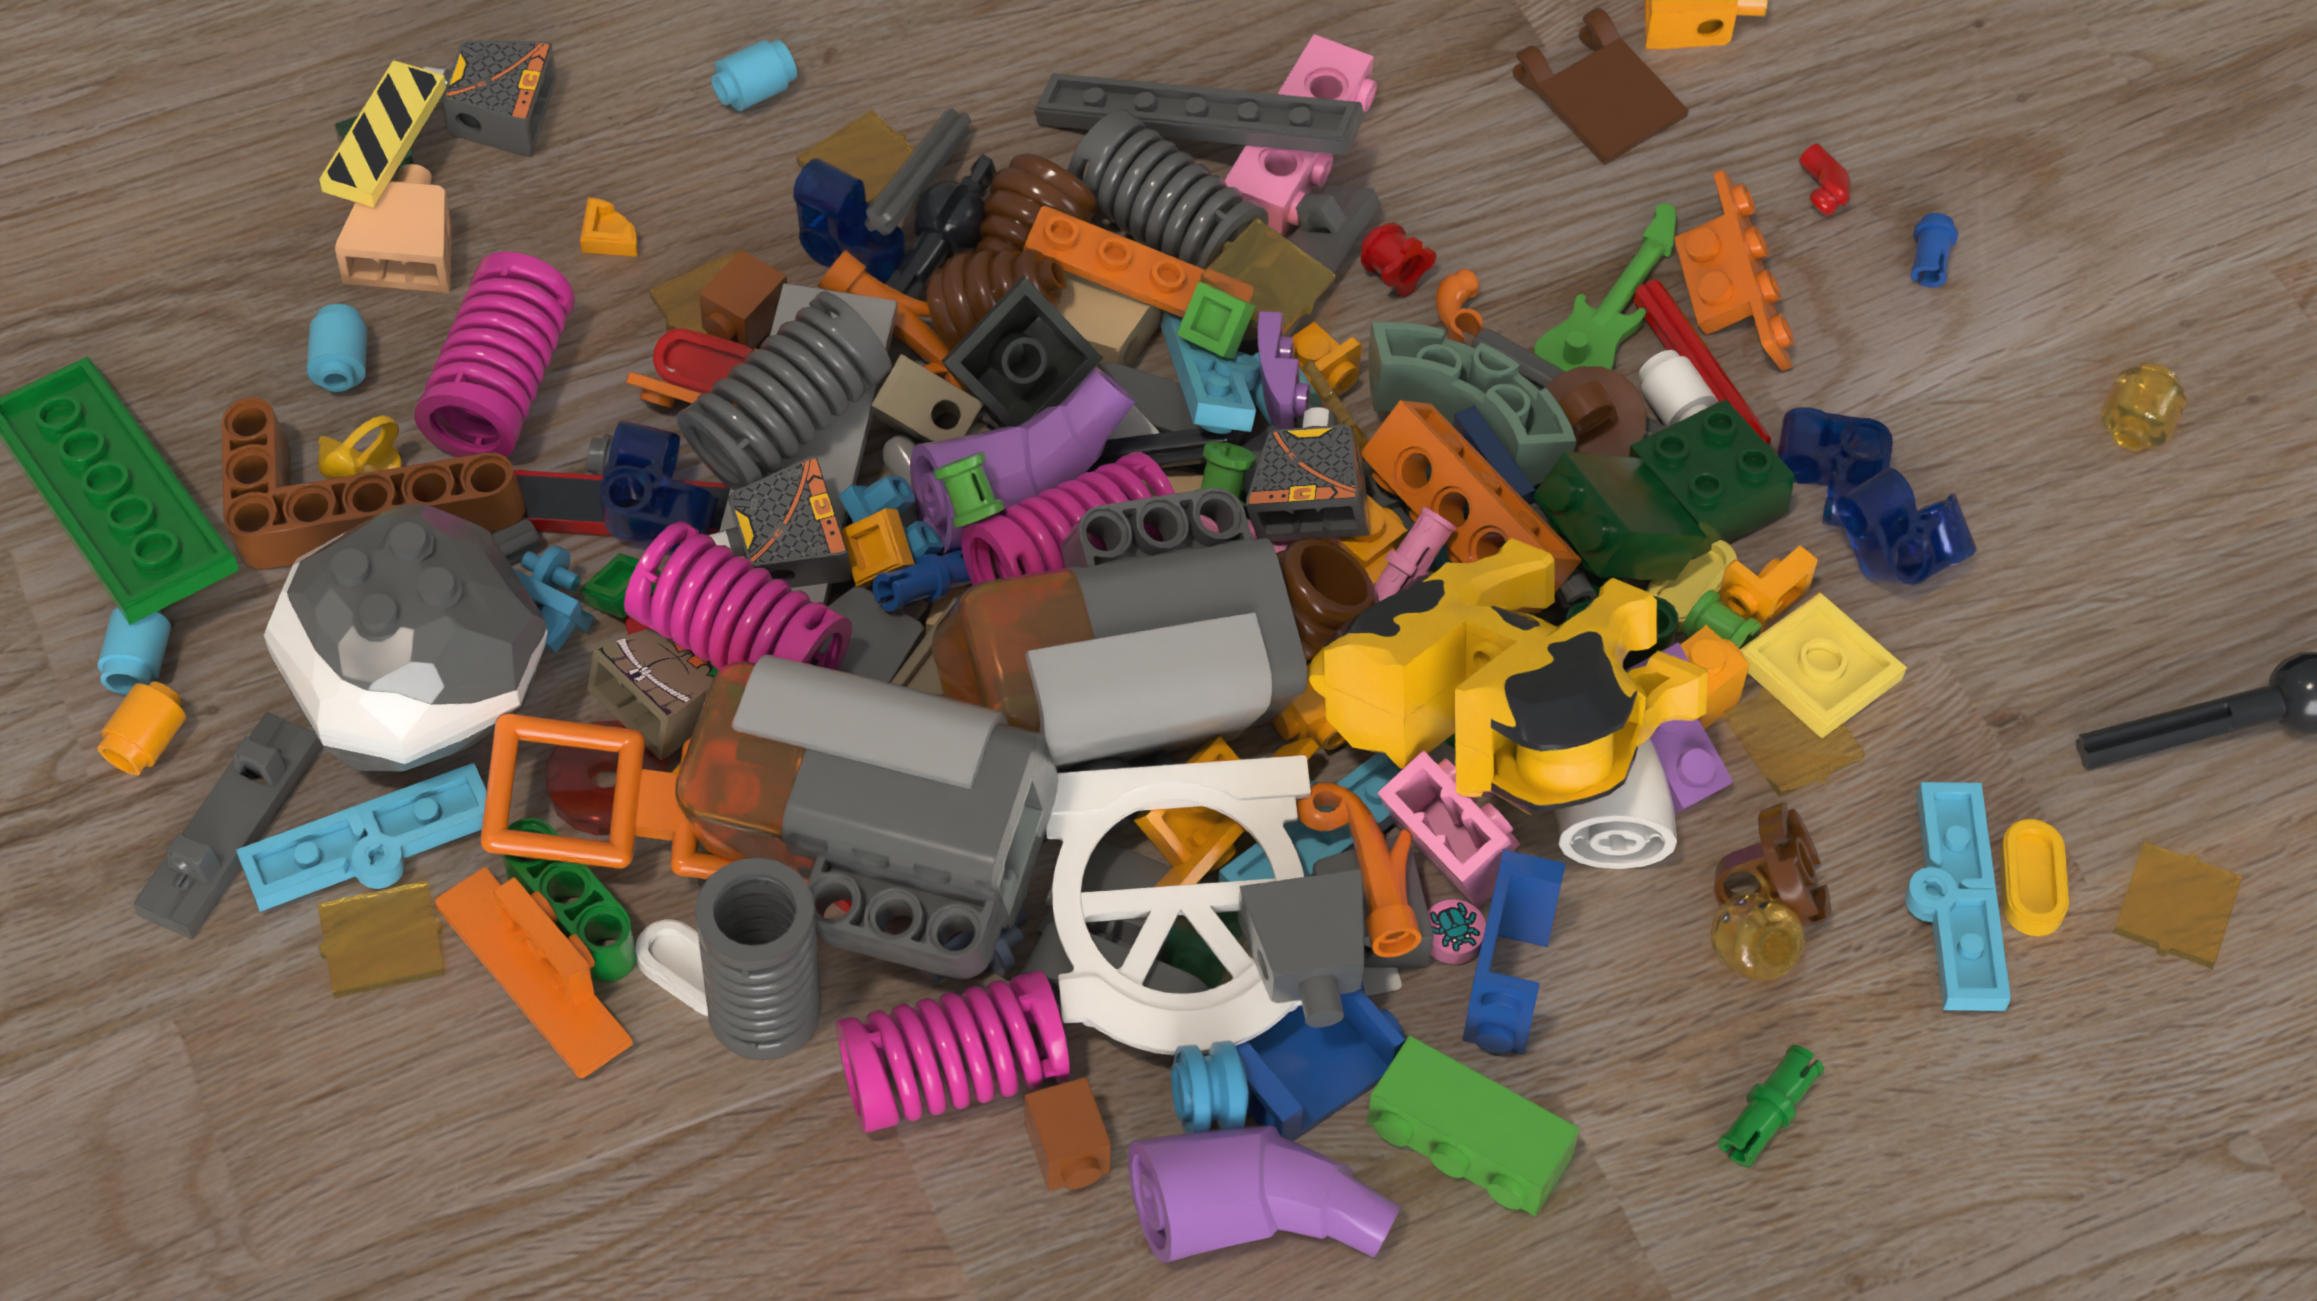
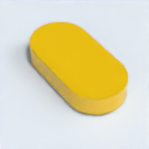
(2033, 877)

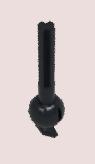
(945, 224)
(2287, 698)

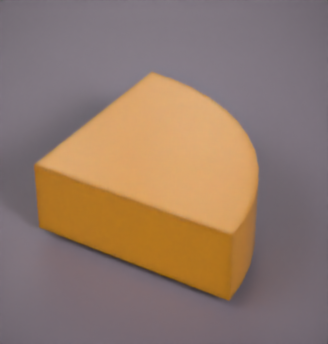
(607, 231)

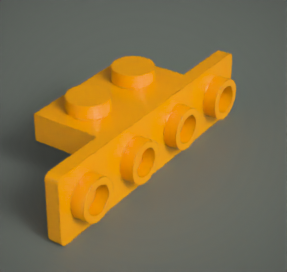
(1199, 837)

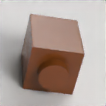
(742, 300)
(1067, 1134)

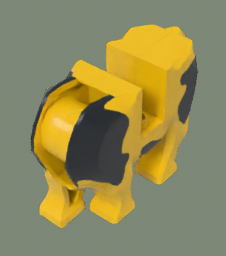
(1531, 704)

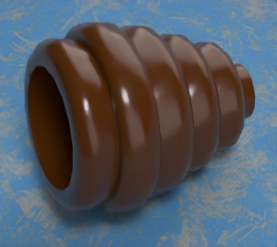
(1022, 191)
(976, 281)
(1323, 589)

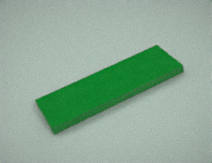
(111, 491)

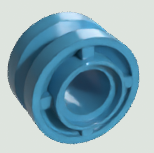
(1209, 1087)

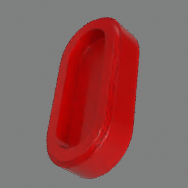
(695, 358)

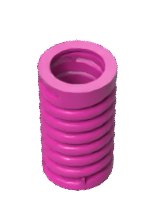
(495, 356)
(1031, 534)
(729, 607)
(941, 1023)

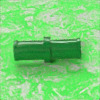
(1770, 1106)

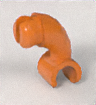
(1450, 297)

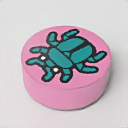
(1456, 931)

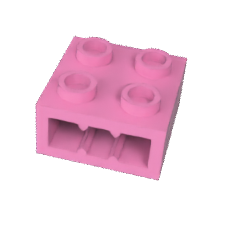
(1449, 827)

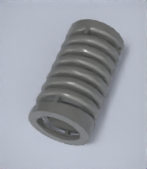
(1168, 188)
(785, 392)
(759, 958)

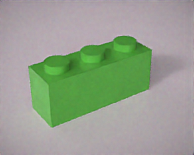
(1471, 1126)

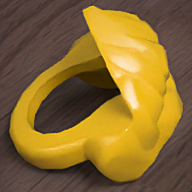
(342, 459)

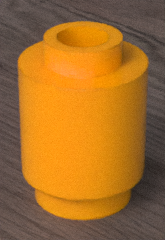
(141, 727)

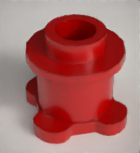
(1396, 257)

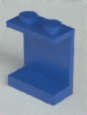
(1521, 911)
(1310, 1073)

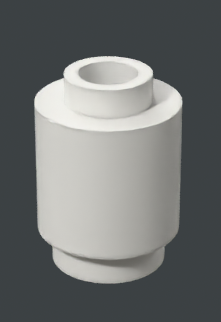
(1674, 387)

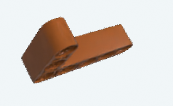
(283, 521)

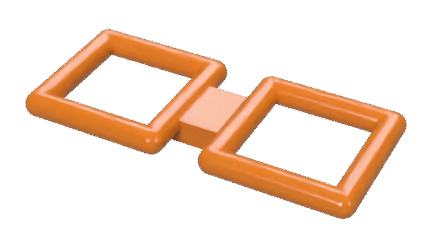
(641, 804)

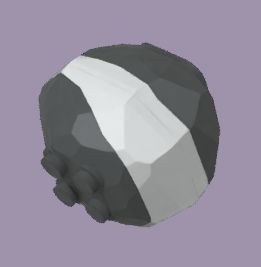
(405, 638)

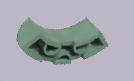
(1425, 367)

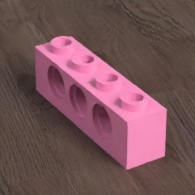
(1283, 176)

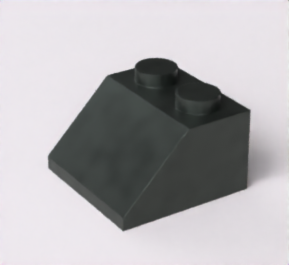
(1021, 357)

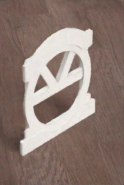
(1114, 1001)

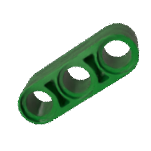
(590, 917)

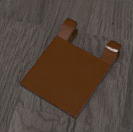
(1606, 96)

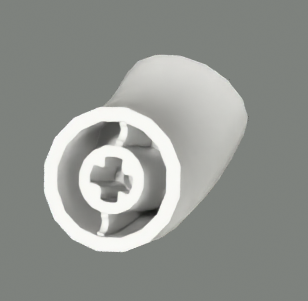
(1626, 827)

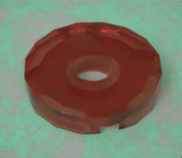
(573, 793)

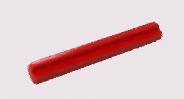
(1679, 335)

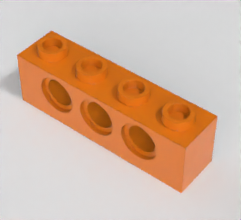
(1420, 435)

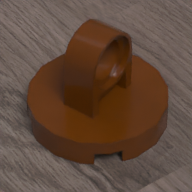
(1601, 408)
(1781, 864)

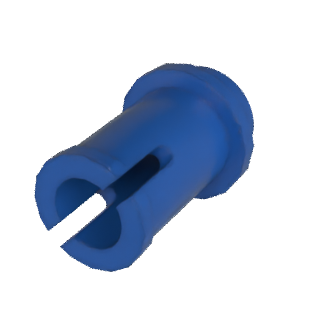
(1934, 238)

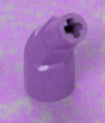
(1024, 458)
(1245, 1186)

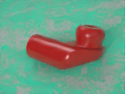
(1832, 177)

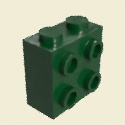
(1719, 472)
(1619, 517)

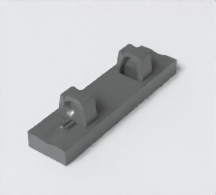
(1327, 234)
(233, 815)

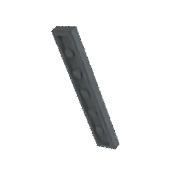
(1205, 113)

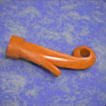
(848, 276)
(1390, 919)

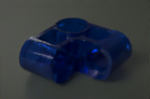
(833, 220)
(1823, 449)
(642, 469)
(1884, 519)

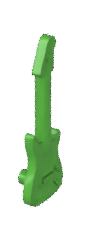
(1594, 334)

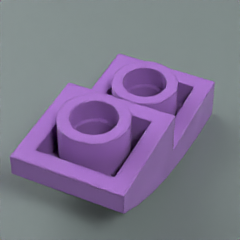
(1280, 377)

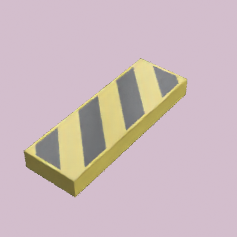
(383, 133)

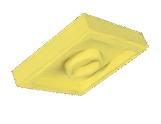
(1821, 665)

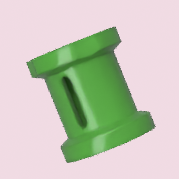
(1226, 467)
(968, 489)
(1721, 620)

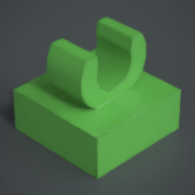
(1216, 320)

